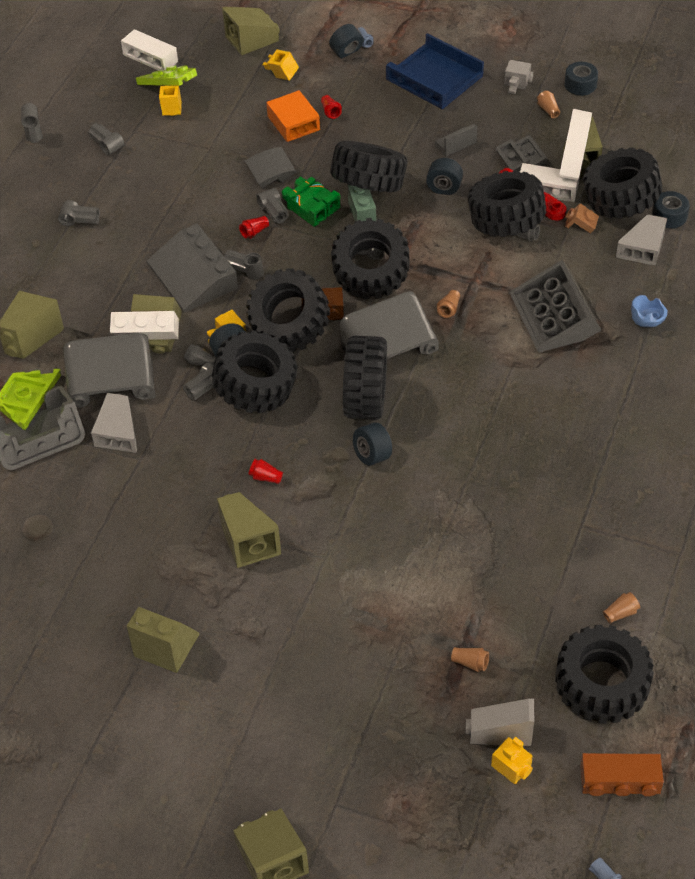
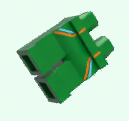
(311, 199)

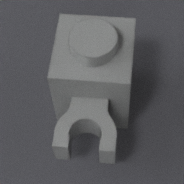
(517, 75)

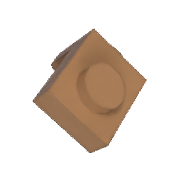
(582, 217)

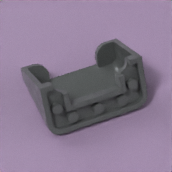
(396, 320)
(109, 366)
(47, 433)

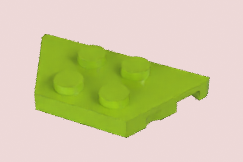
(171, 76)
(25, 395)

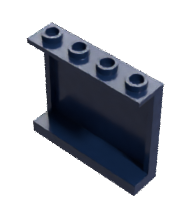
(436, 72)

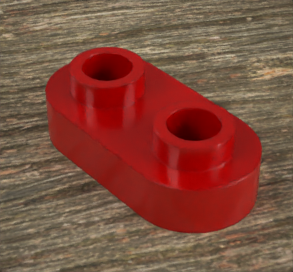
(554, 208)

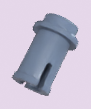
(368, 39)
(602, 870)

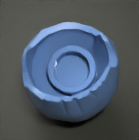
(647, 312)

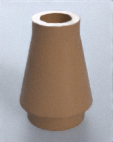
(548, 103)
(448, 305)
(622, 607)
(473, 658)

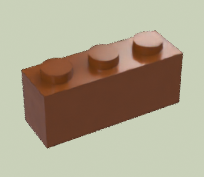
(621, 774)

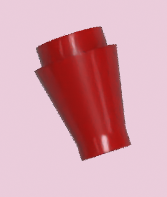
(331, 107)
(251, 227)
(264, 471)

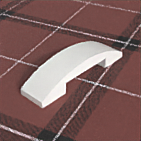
(575, 144)

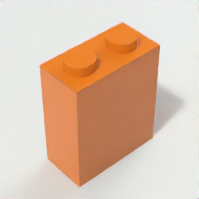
(293, 116)

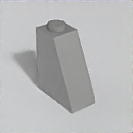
(643, 241)
(115, 425)
(497, 722)

